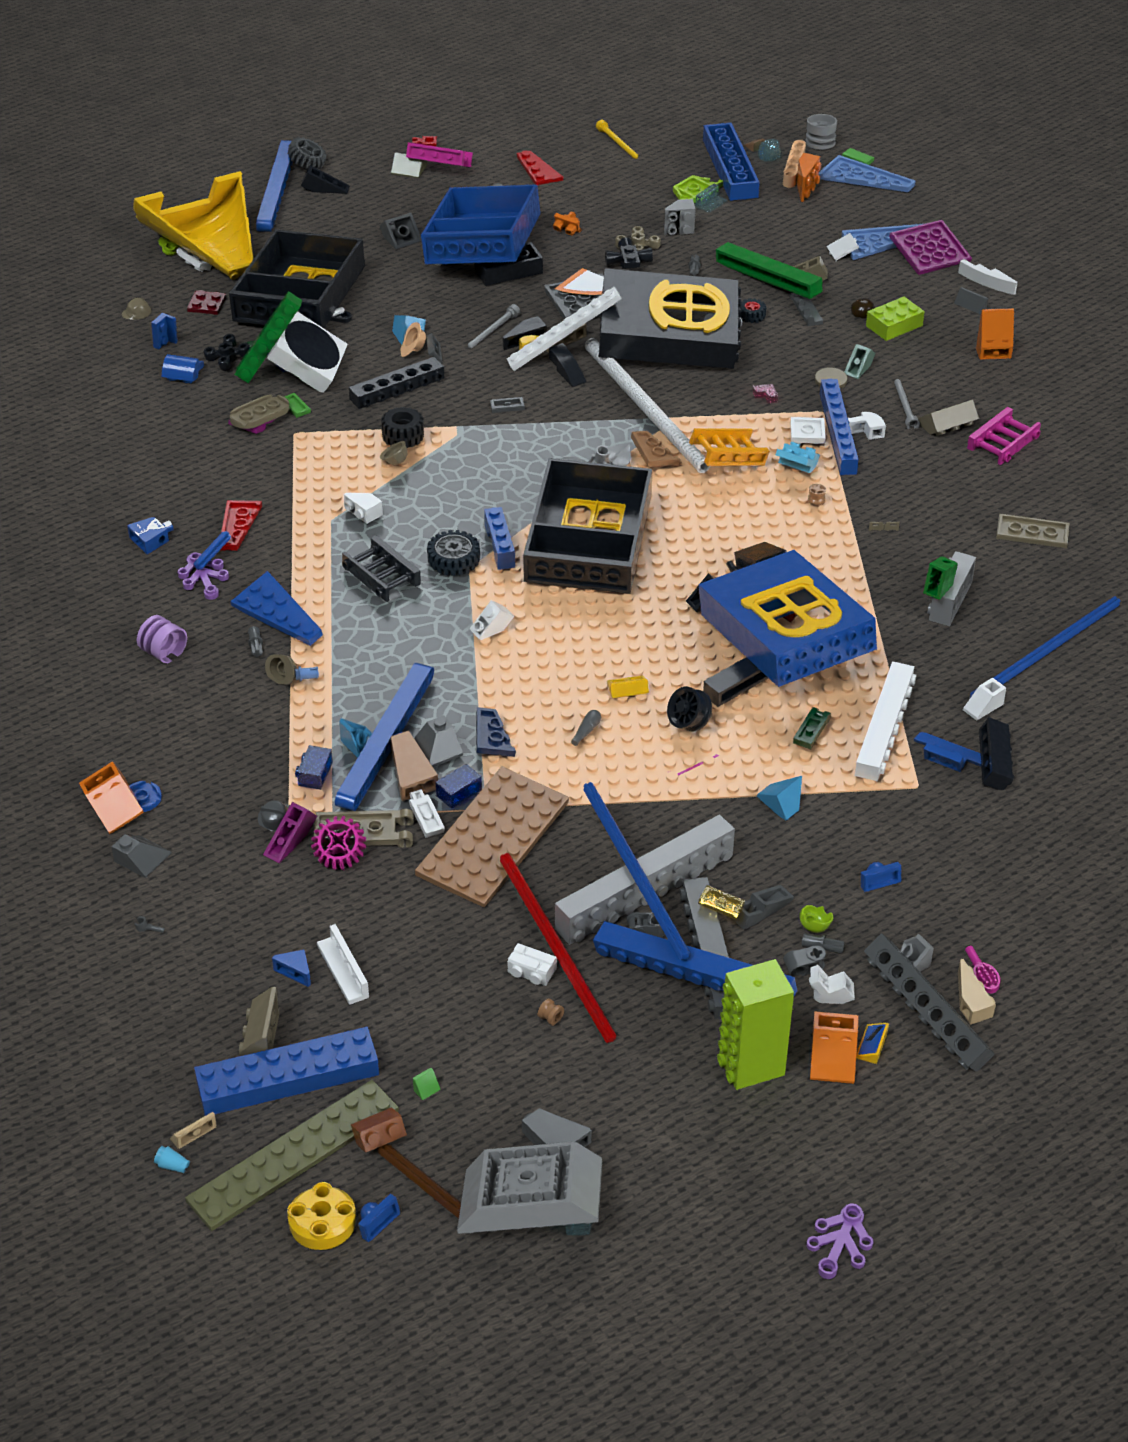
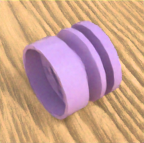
(161, 638)

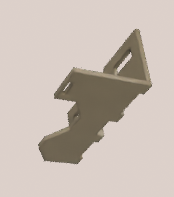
(881, 526)

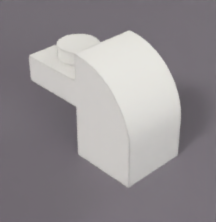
(869, 423)
(831, 989)

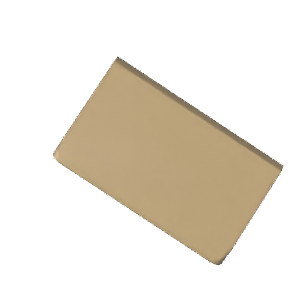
(194, 1130)

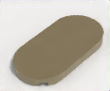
(259, 411)

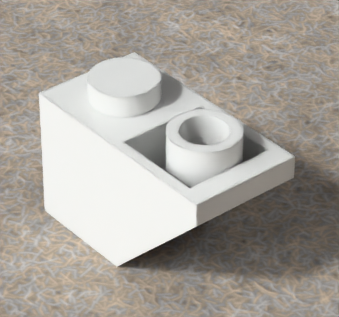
(363, 506)
(491, 620)
(985, 699)

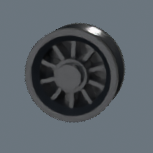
(689, 709)

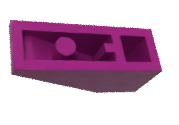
(290, 832)

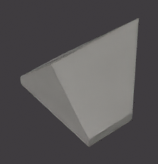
(918, 952)

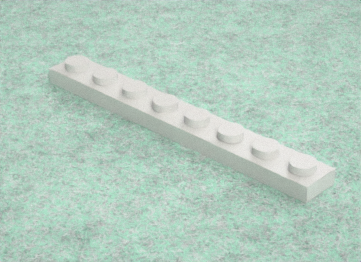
(564, 328)

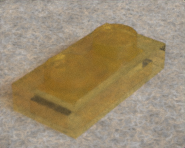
(721, 902)

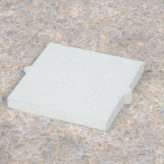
(842, 246)

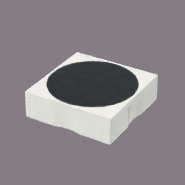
(308, 352)

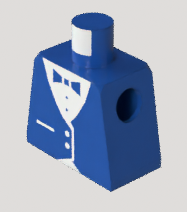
(149, 533)

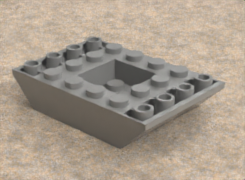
(531, 1188)

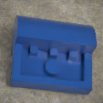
(181, 368)

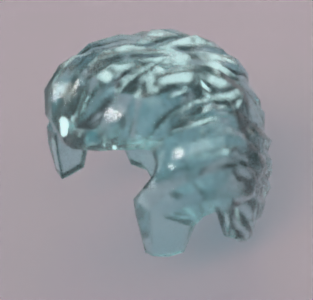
(769, 150)

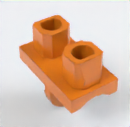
(568, 221)

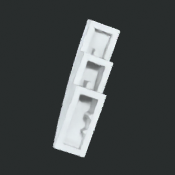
(989, 278)

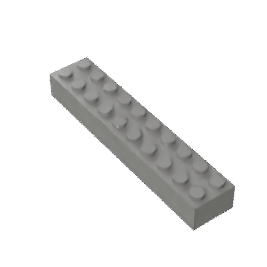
(665, 869)

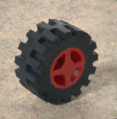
(752, 310)

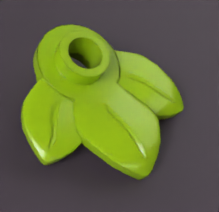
(168, 247)

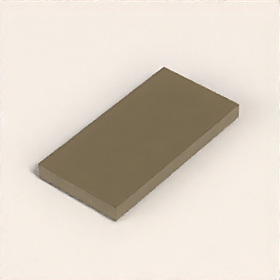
(1033, 530)

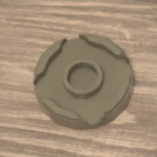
(833, 373)

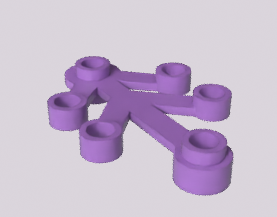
(210, 591)
(841, 1238)

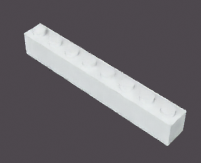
(885, 721)

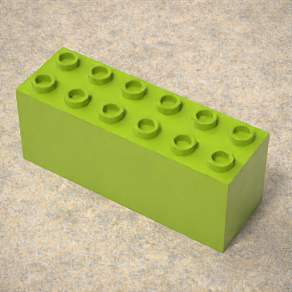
(755, 1024)

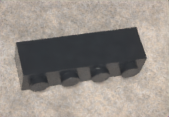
(995, 754)

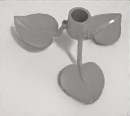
(615, 455)

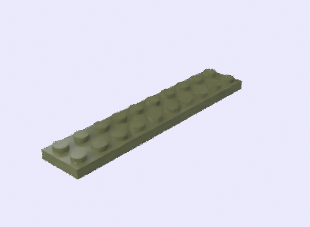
(286, 1157)

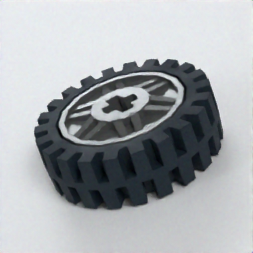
(453, 552)

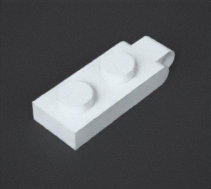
(191, 259)
(426, 814)

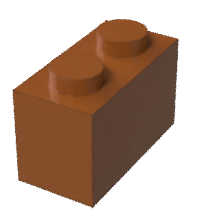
(378, 1129)

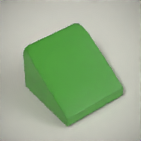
(425, 1084)

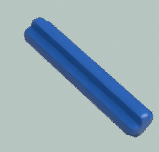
(212, 550)

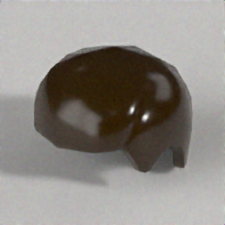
(861, 306)

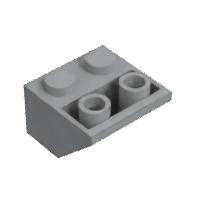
(680, 215)

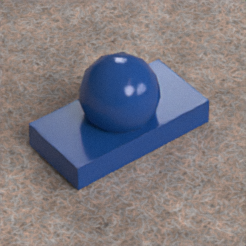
(880, 875)
(377, 1216)

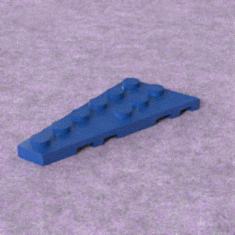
(275, 607)

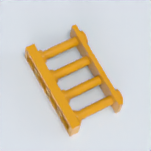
(732, 455)

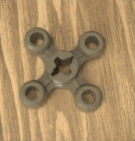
(639, 239)

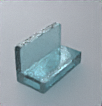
(708, 199)

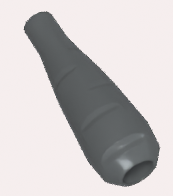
(589, 722)

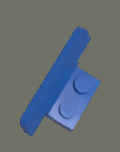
(946, 752)

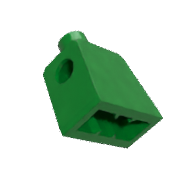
(943, 572)

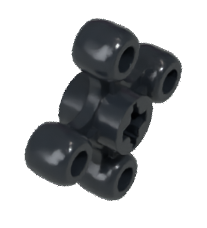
(226, 352)

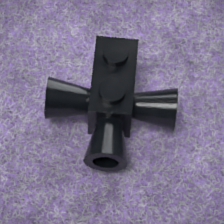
(628, 255)

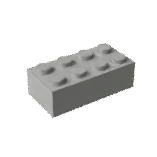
(945, 609)

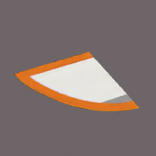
(583, 283)

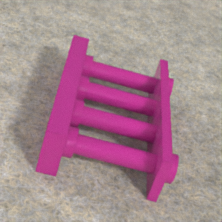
(439, 154)
(997, 425)

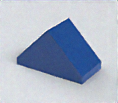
(293, 966)

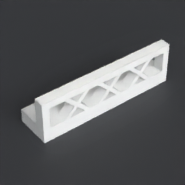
(344, 966)

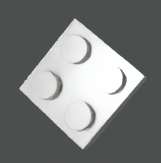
(807, 430)

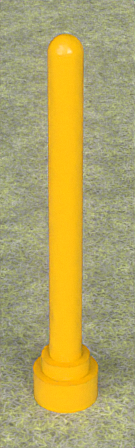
(602, 126)

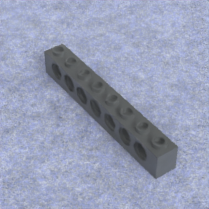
(978, 1052)

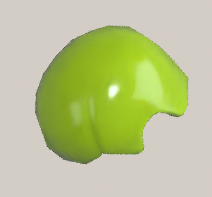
(815, 918)

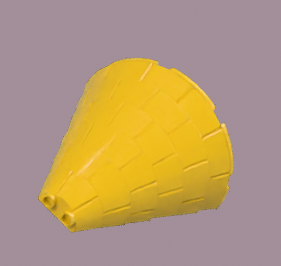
(208, 228)

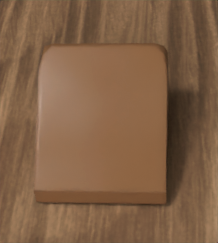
(754, 145)

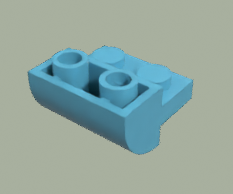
(798, 458)

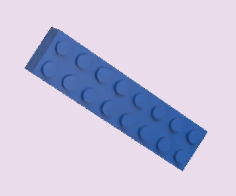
(731, 161)
(286, 1071)

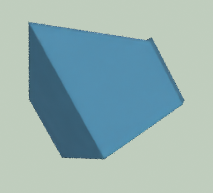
(401, 324)
(354, 736)
(783, 797)

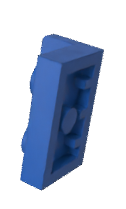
(164, 330)

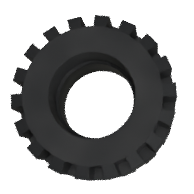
(402, 425)

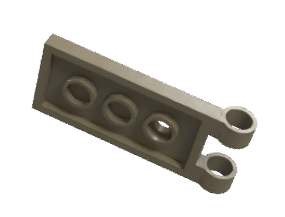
(383, 820)

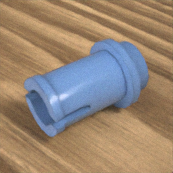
(306, 673)

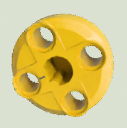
(323, 1231)

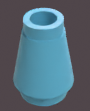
(171, 1160)

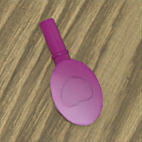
(984, 972)

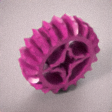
(333, 848)

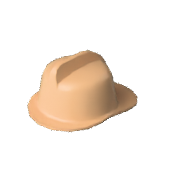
(413, 340)

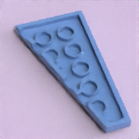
(854, 172)
(873, 240)

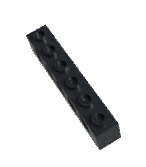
(396, 382)

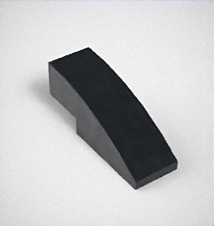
(566, 365)

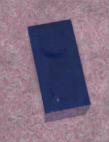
(314, 767)
(458, 786)

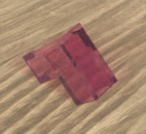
(766, 391)

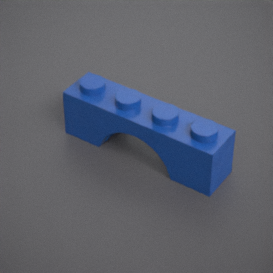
(502, 544)

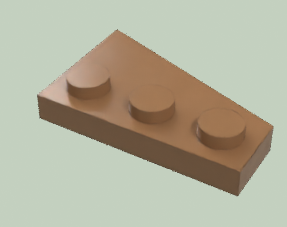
(651, 451)

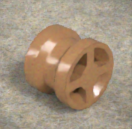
(817, 494)
(550, 1011)

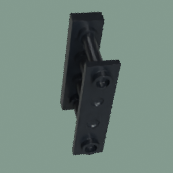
(388, 556)

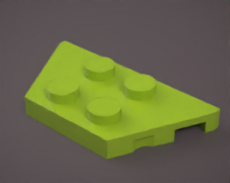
(692, 186)

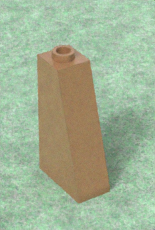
(411, 766)

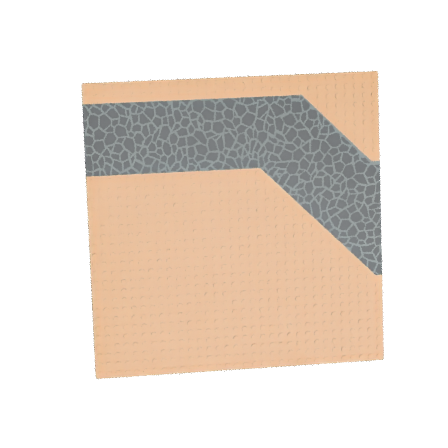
(570, 640)

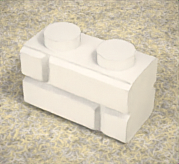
(532, 964)

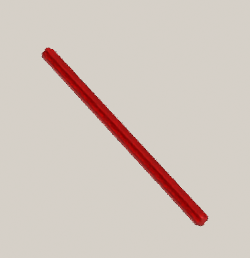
(558, 948)

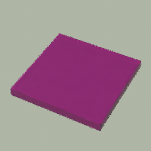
(929, 247)

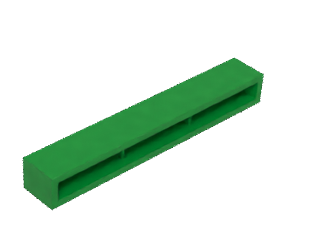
(769, 270)

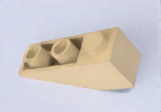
(973, 998)

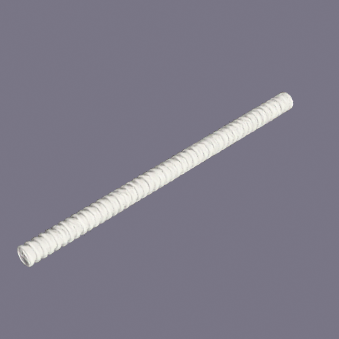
(649, 407)

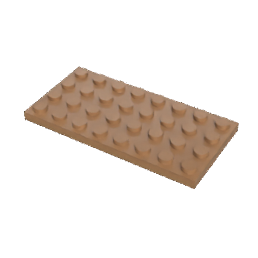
(501, 819)

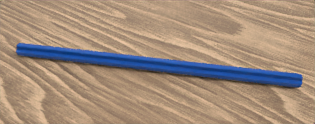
(1056, 641)
(636, 871)

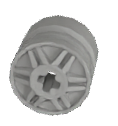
(821, 131)

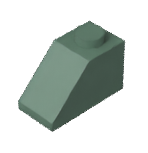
(859, 361)

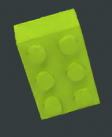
(895, 318)

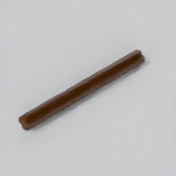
(420, 1179)

